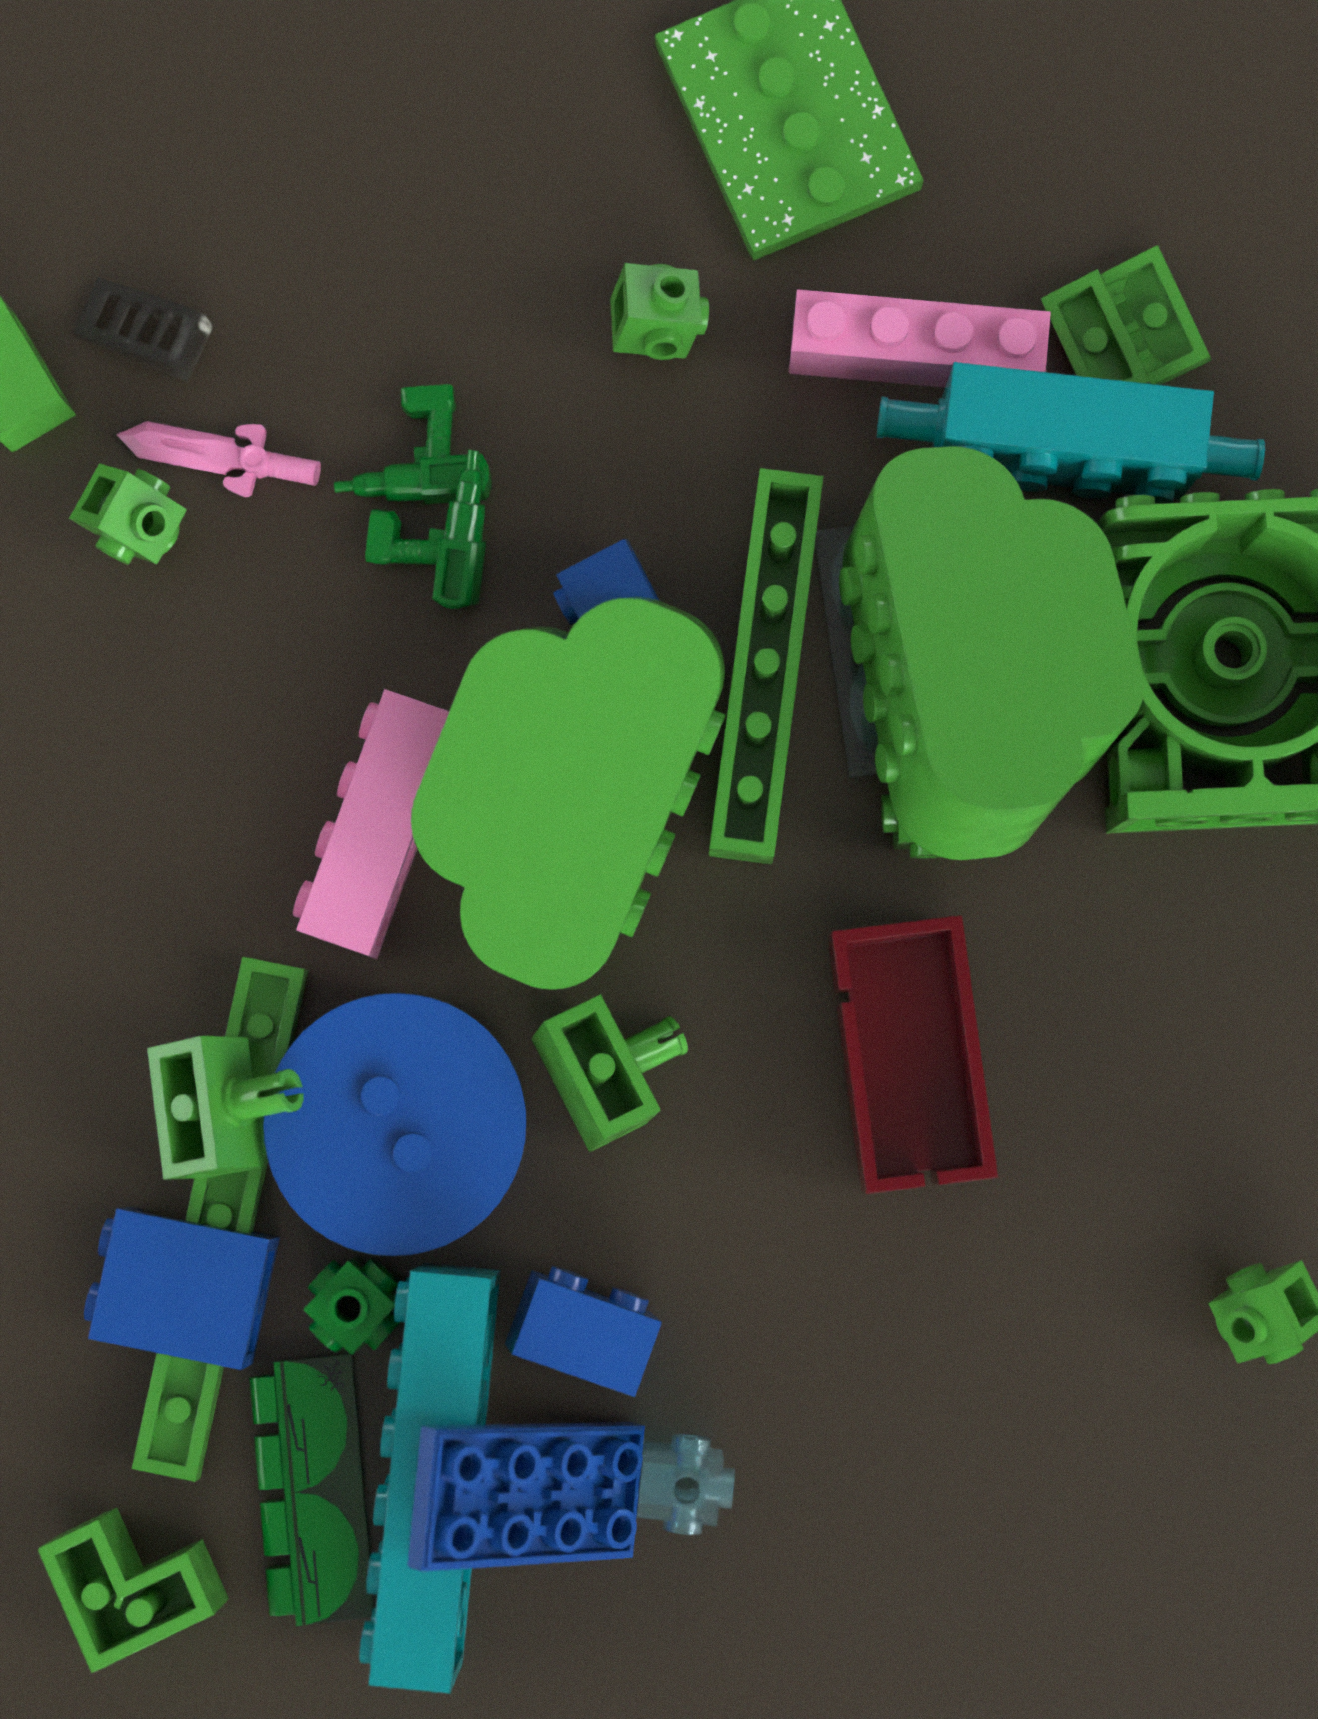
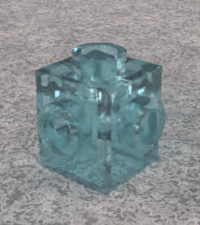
(679, 1508)

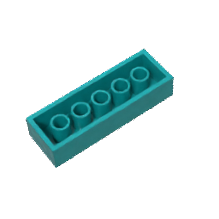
(440, 1380)

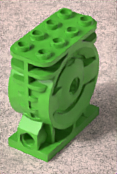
(1155, 555)

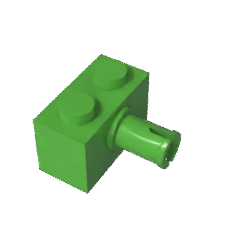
(602, 1071)
(212, 1105)

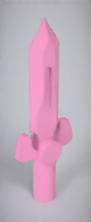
(219, 454)

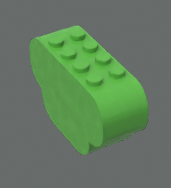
(984, 648)
(564, 780)

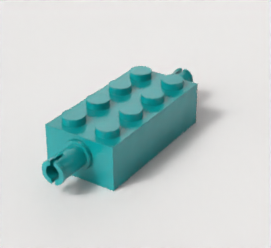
(1077, 431)

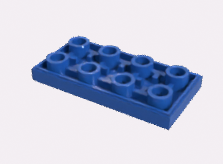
(525, 1494)

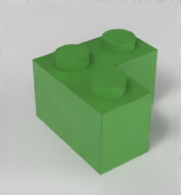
(116, 1600)

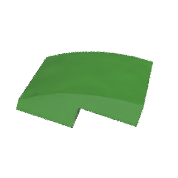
(1127, 323)

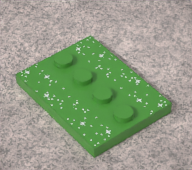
(788, 117)

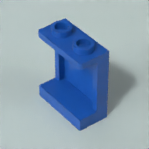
(181, 1288)

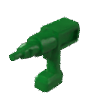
(434, 470)
(454, 551)

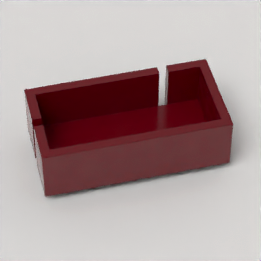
(912, 1054)

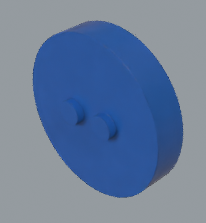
(400, 1125)

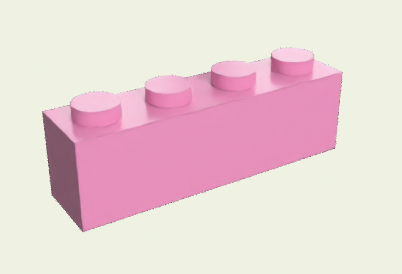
(910, 338)
(372, 840)

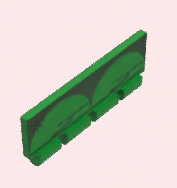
(322, 1480)

